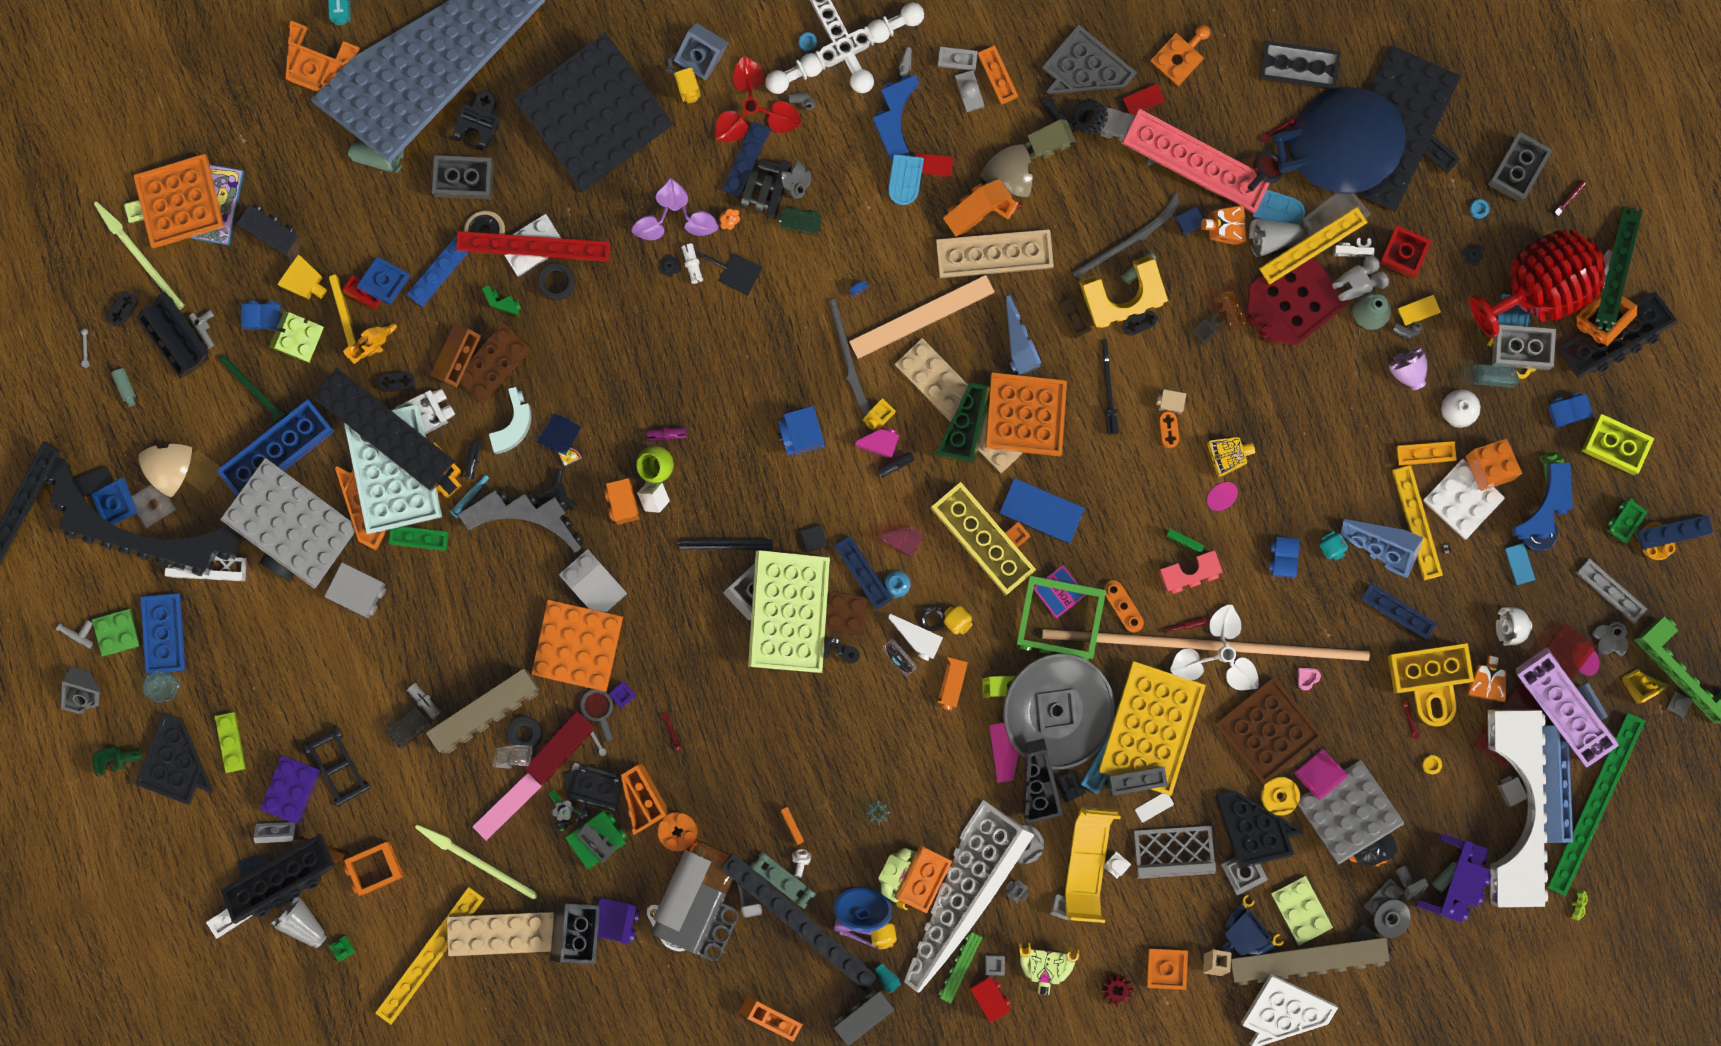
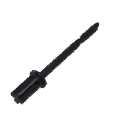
(1110, 414)

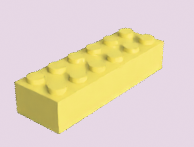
(983, 539)

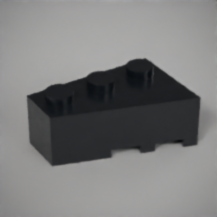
(266, 228)

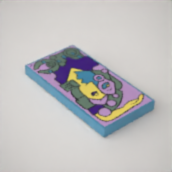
(228, 187)

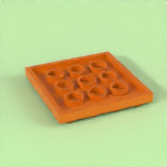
(179, 201)
(1026, 414)
(577, 645)

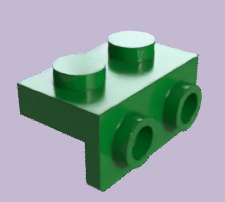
(1627, 520)

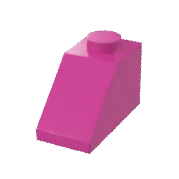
(880, 442)

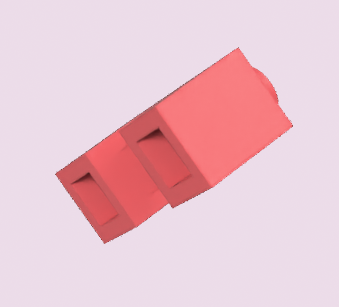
(1207, 568)

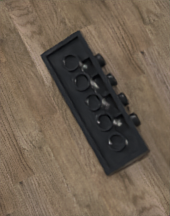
(1587, 355)
(278, 880)

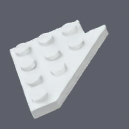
(1285, 1011)

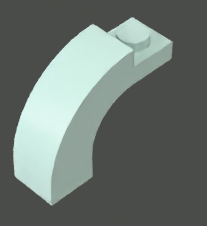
(518, 428)

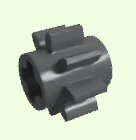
(1017, 891)

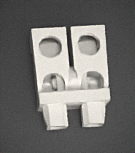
(431, 413)

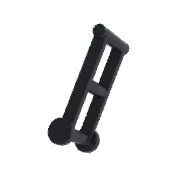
(310, 749)

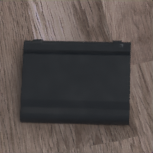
(597, 788)

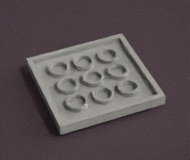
(1351, 814)

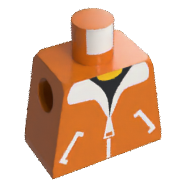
(1226, 225)
(1488, 682)

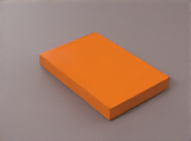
(923, 879)

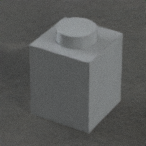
(1512, 790)

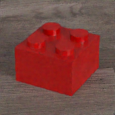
(1405, 252)
(990, 999)

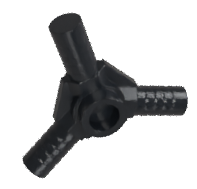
(557, 487)

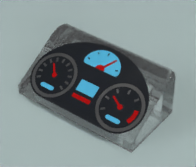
(899, 658)

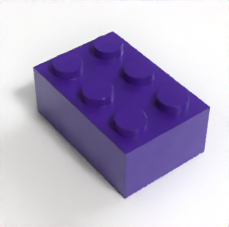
(290, 789)

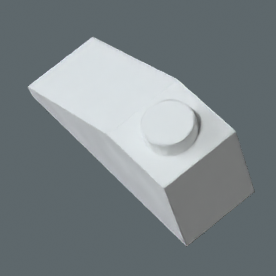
(921, 640)

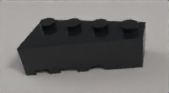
(1039, 790)

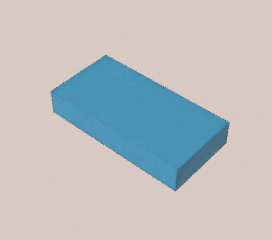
(1519, 564)

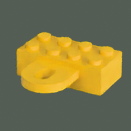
(1431, 676)

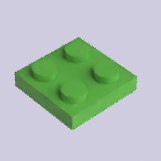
(116, 633)

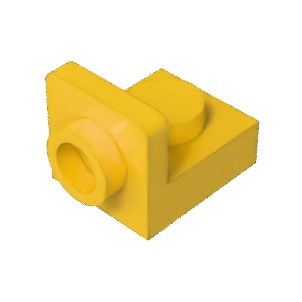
(879, 415)

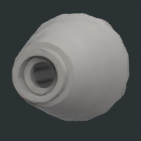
(299, 923)

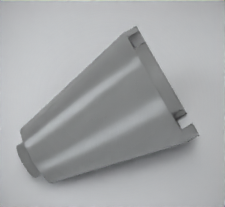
(1273, 236)

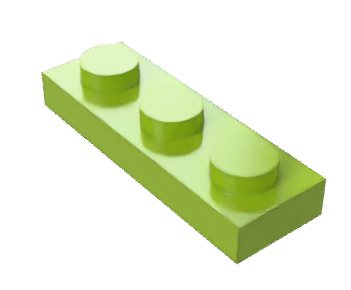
(230, 742)

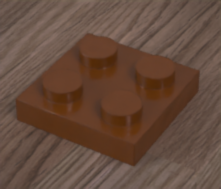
(846, 613)

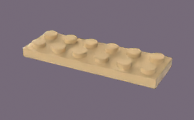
(994, 253)
(500, 933)

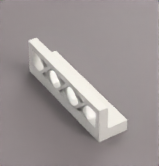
(214, 575)

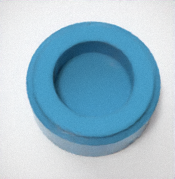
(807, 42)
(1479, 209)

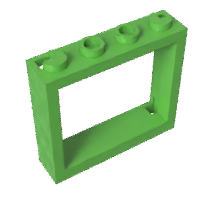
(1047, 648)

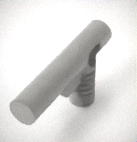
(203, 326)

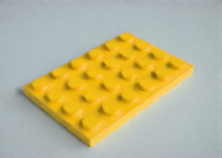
(1152, 724)

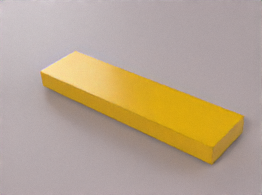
(343, 310)

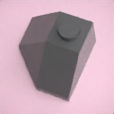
(79, 691)

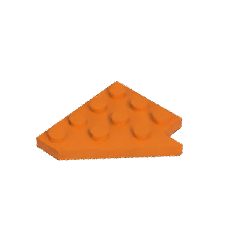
(351, 495)

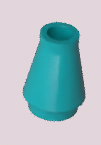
(888, 979)

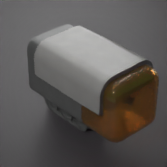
(694, 902)

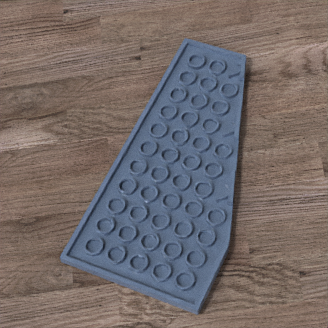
(413, 73)

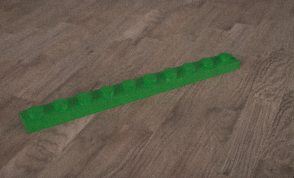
(1595, 805)

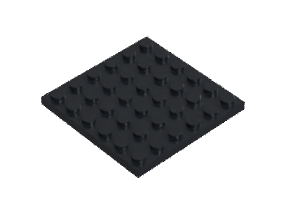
(593, 112)

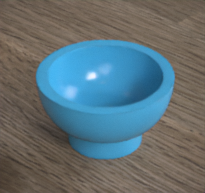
(897, 583)

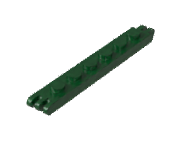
(1618, 268)

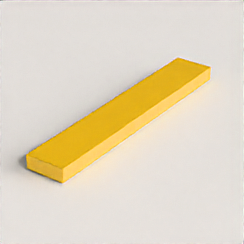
(1313, 245)
(1417, 521)

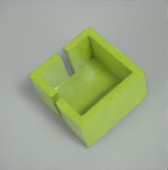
(298, 338)

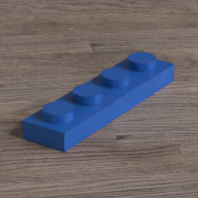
(437, 274)

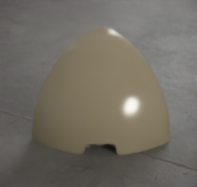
(1012, 169)

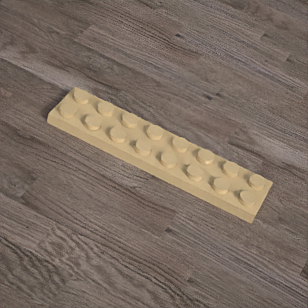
(945, 390)

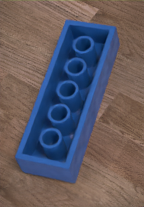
(281, 445)

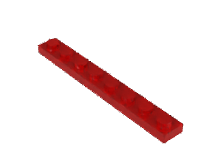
(533, 246)

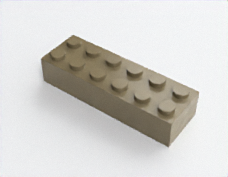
(483, 711)

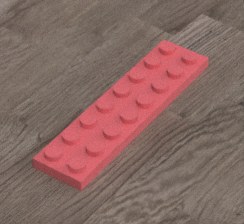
(1194, 160)

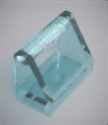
(1496, 376)

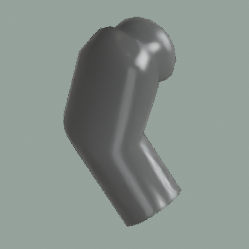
(1409, 331)

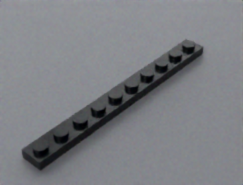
(798, 921)

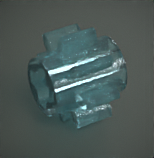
(882, 809)

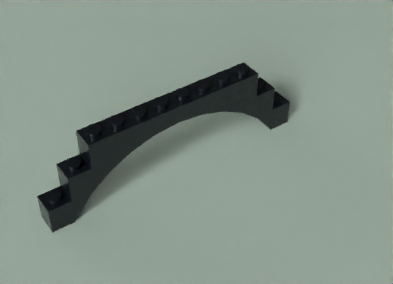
(84, 522)

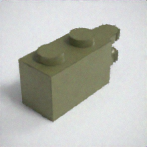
(1049, 139)

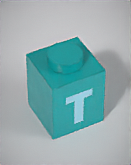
(339, 11)

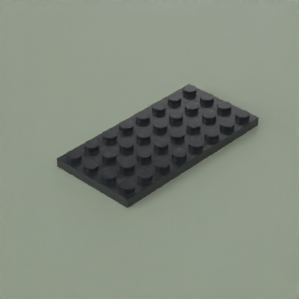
(1420, 96)

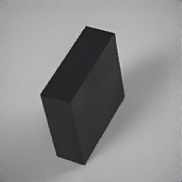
(814, 538)

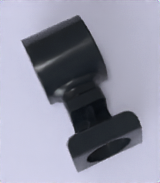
(849, 654)

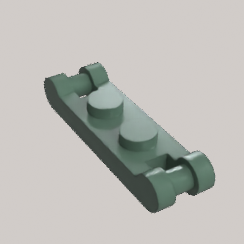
(782, 880)

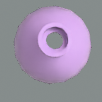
(1410, 368)

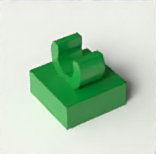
(342, 948)

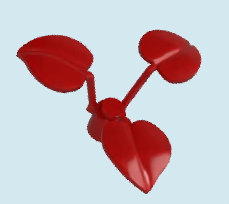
(731, 126)

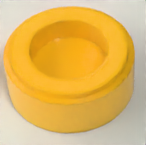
(1431, 764)

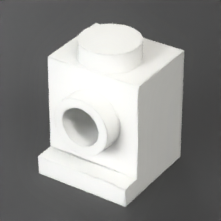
(1116, 865)

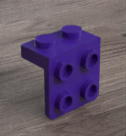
(617, 920)

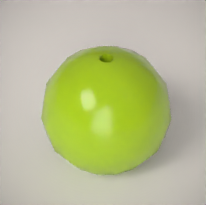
(654, 464)

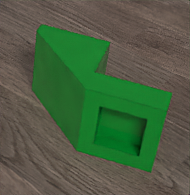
(505, 305)

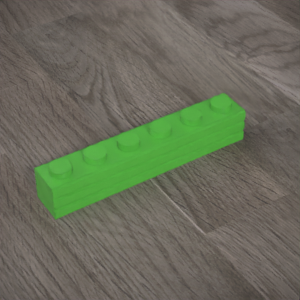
(961, 966)

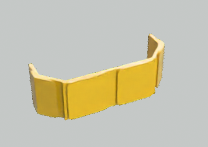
(1087, 863)

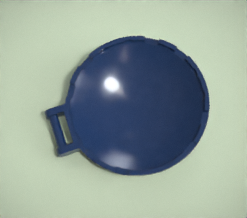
(1344, 141)

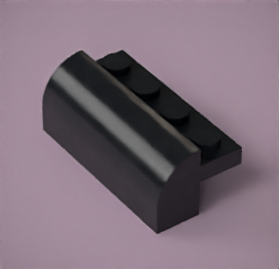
(173, 335)

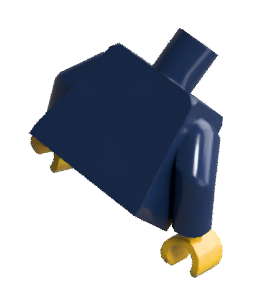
(1247, 933)

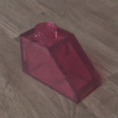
(903, 540)

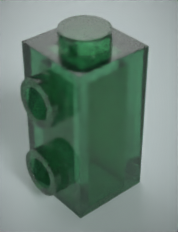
(800, 221)

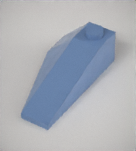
(1022, 351)
(1390, 545)

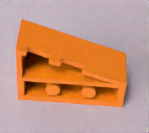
(976, 206)
(643, 799)

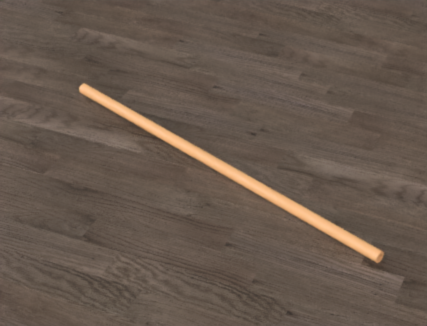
(1207, 644)

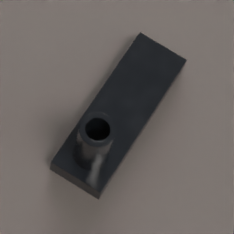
(776, 198)

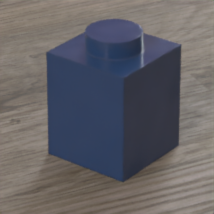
(1189, 221)

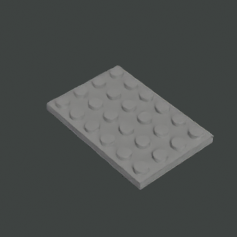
(289, 523)

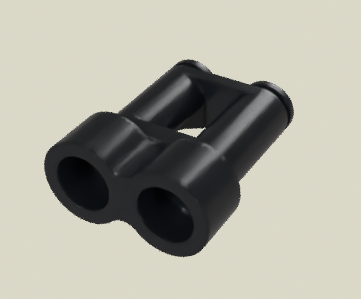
(1072, 793)

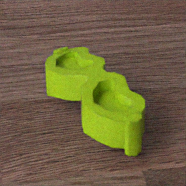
(1581, 902)

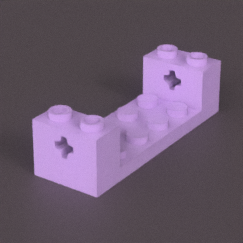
(1566, 707)

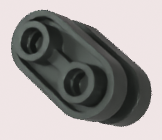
(761, 202)

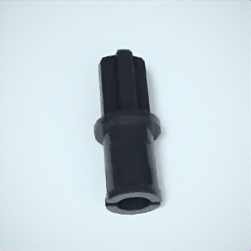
(472, 460)
(895, 464)

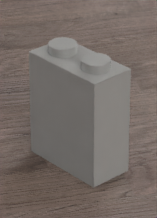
(356, 590)

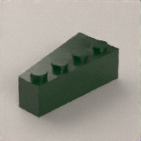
(966, 426)

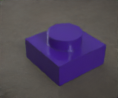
(622, 694)

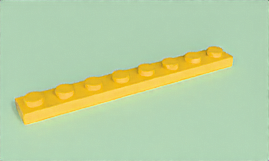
(426, 960)

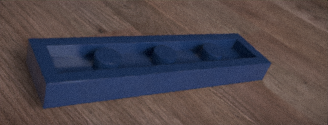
(746, 159)
(1674, 532)
(863, 573)
(1398, 611)

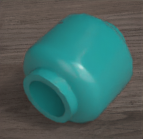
(1333, 546)

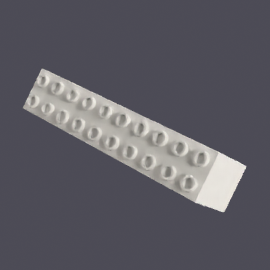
(1520, 874)

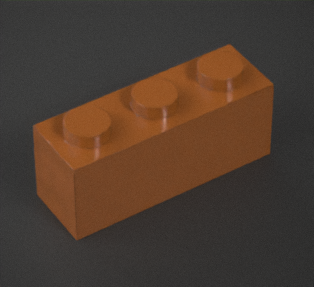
(455, 355)

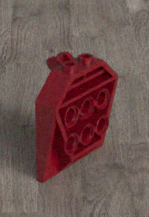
(1276, 324)

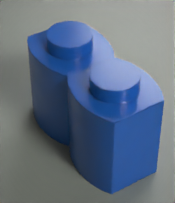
(260, 316)
(1570, 410)
(1284, 557)

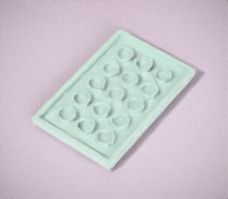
(385, 490)

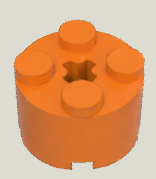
(667, 827)

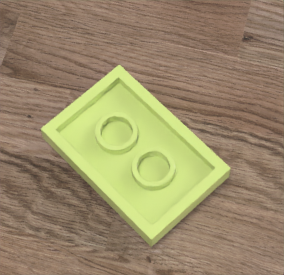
(1301, 910)

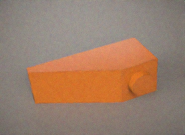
(770, 1018)

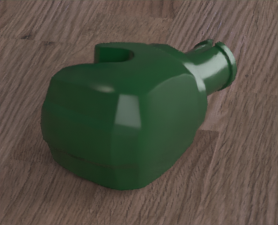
(116, 755)

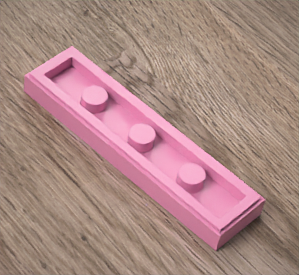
(507, 806)

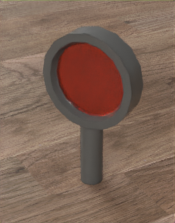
(598, 706)

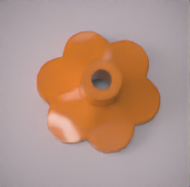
(729, 218)

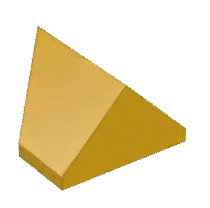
(1642, 686)

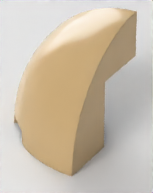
(166, 466)

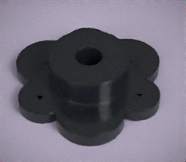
(1469, 258)
(674, 269)

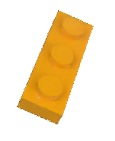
(1426, 453)

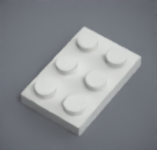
(539, 228)

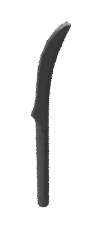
(1140, 235)
(851, 373)

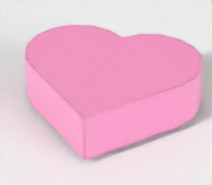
(1307, 678)

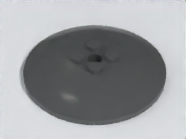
(1084, 704)

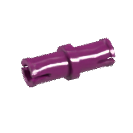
(667, 434)

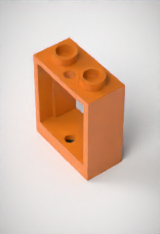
(1627, 308)
(391, 860)

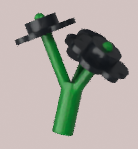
(564, 811)

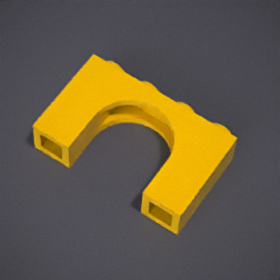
(1150, 294)

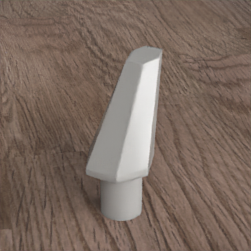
(905, 65)

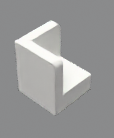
(653, 497)

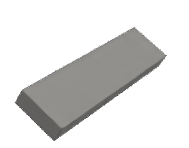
(1611, 590)

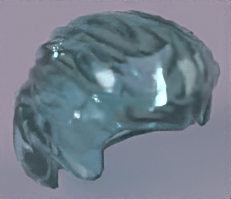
(160, 686)

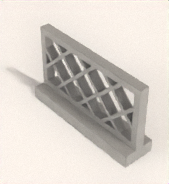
(1174, 869)

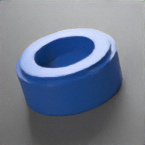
(858, 288)

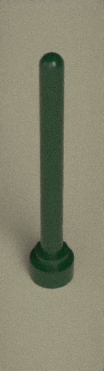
(276, 413)

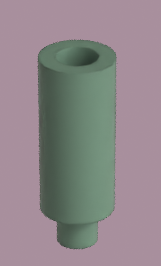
(124, 386)
(1444, 878)

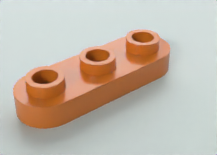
(1124, 615)

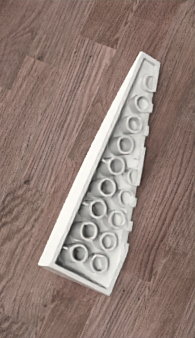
(981, 864)

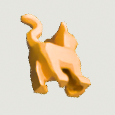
(369, 343)

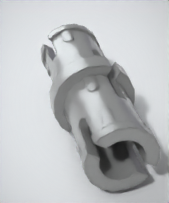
(415, 692)

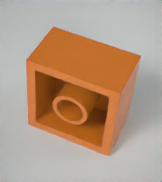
(1493, 464)
(622, 500)

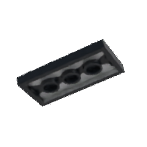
(1300, 65)

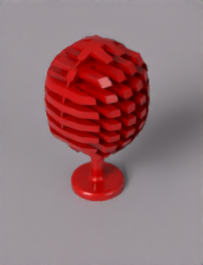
(1549, 279)

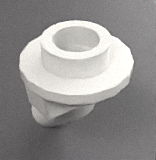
(802, 858)

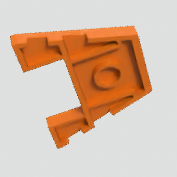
(312, 68)

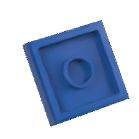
(383, 281)
(114, 502)

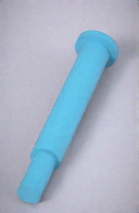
(467, 498)

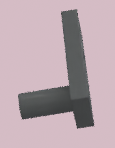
(1137, 781)
(1411, 888)

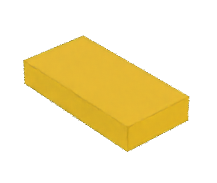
(1419, 310)

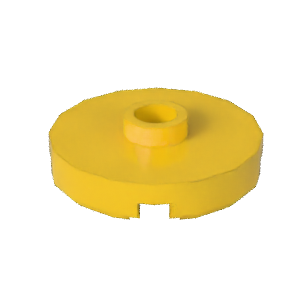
(1287, 802)

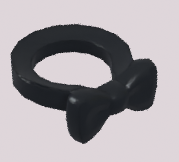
(927, 609)

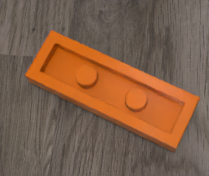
(997, 75)

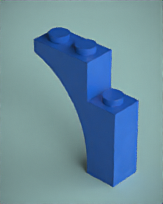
(889, 123)
(1556, 498)

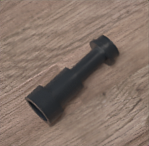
(1048, 103)

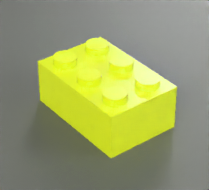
(1617, 444)

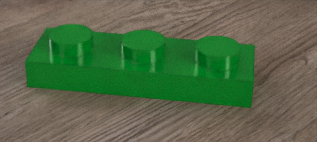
(419, 538)

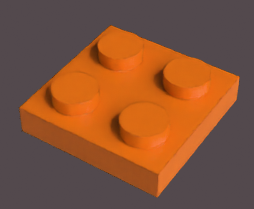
(1167, 969)

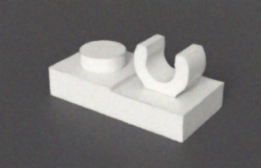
(1346, 250)

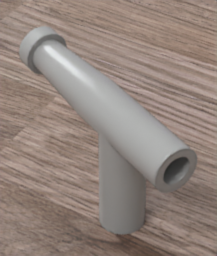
(78, 637)

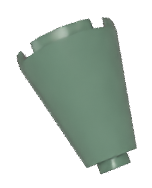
(363, 154)
(1371, 311)

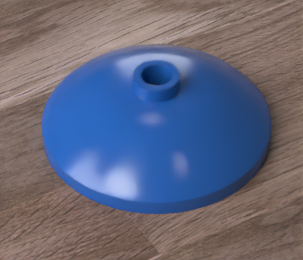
(863, 909)

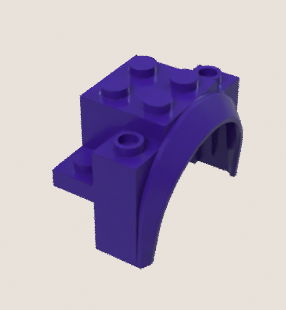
(1466, 882)

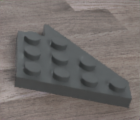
(1085, 66)

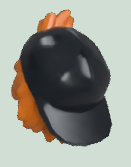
(1377, 852)

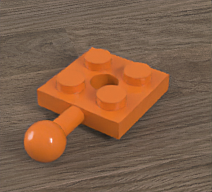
(1180, 47)

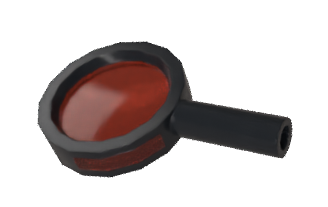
(1266, 168)

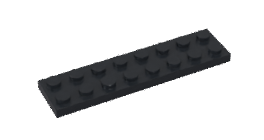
(384, 429)

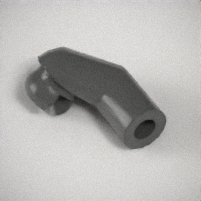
(802, 98)

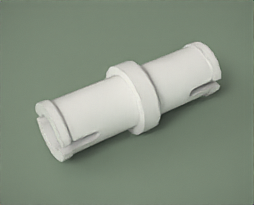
(692, 263)

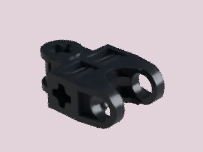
(479, 119)

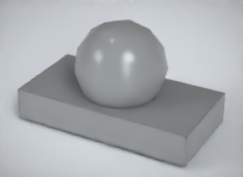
(969, 91)

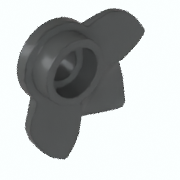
(796, 181)
(1609, 641)

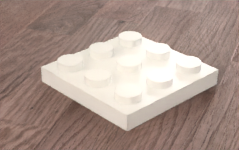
(1461, 501)

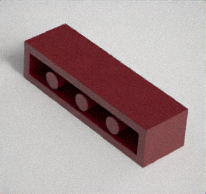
(560, 747)

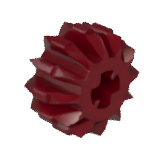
(1116, 982)

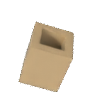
(1171, 401)
(1217, 962)

